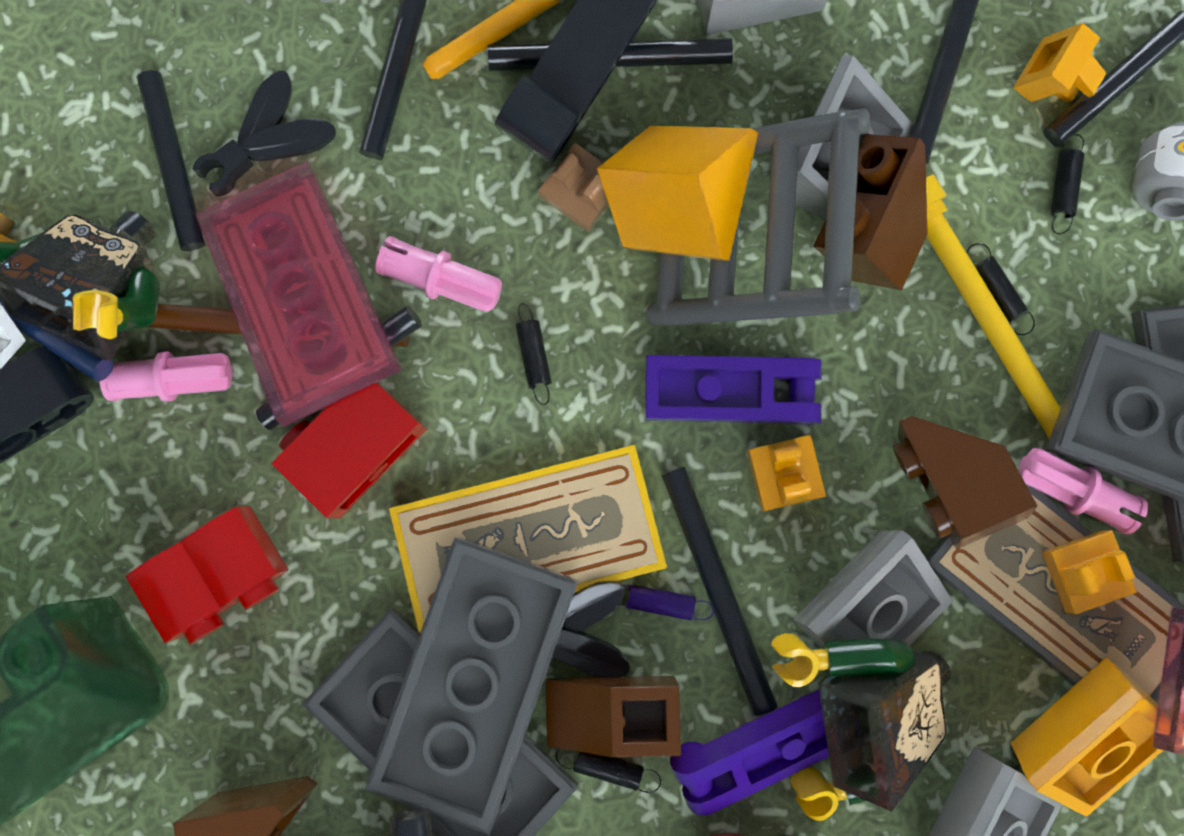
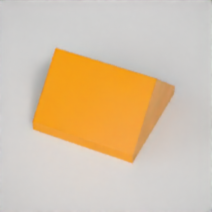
(680, 189)
(1090, 740)

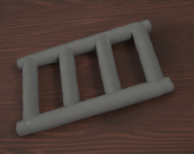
(777, 299)

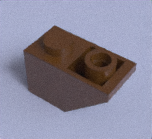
(887, 210)
(967, 479)
(614, 715)

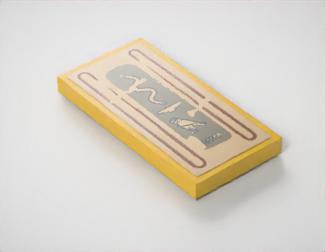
(571, 517)

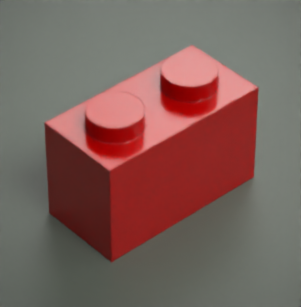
(347, 448)

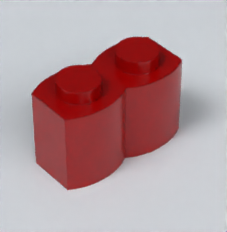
(208, 574)

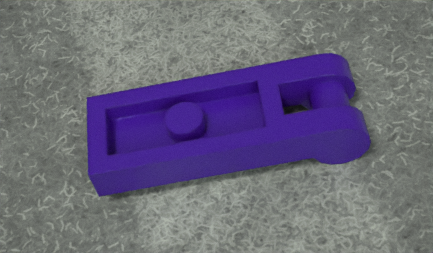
(731, 389)
(752, 756)

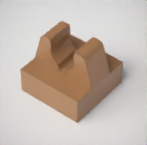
(576, 188)

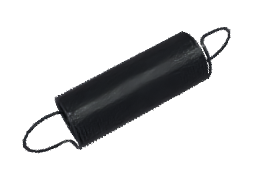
(1067, 183)
(1001, 288)
(533, 353)
(610, 770)

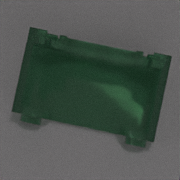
(76, 692)

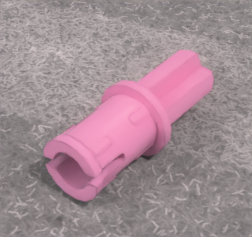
(438, 275)
(168, 376)
(1081, 490)

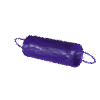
(662, 602)

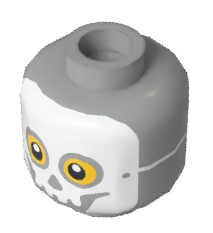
(1160, 173)

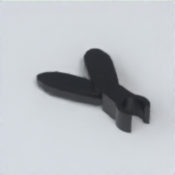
(264, 137)
(583, 649)

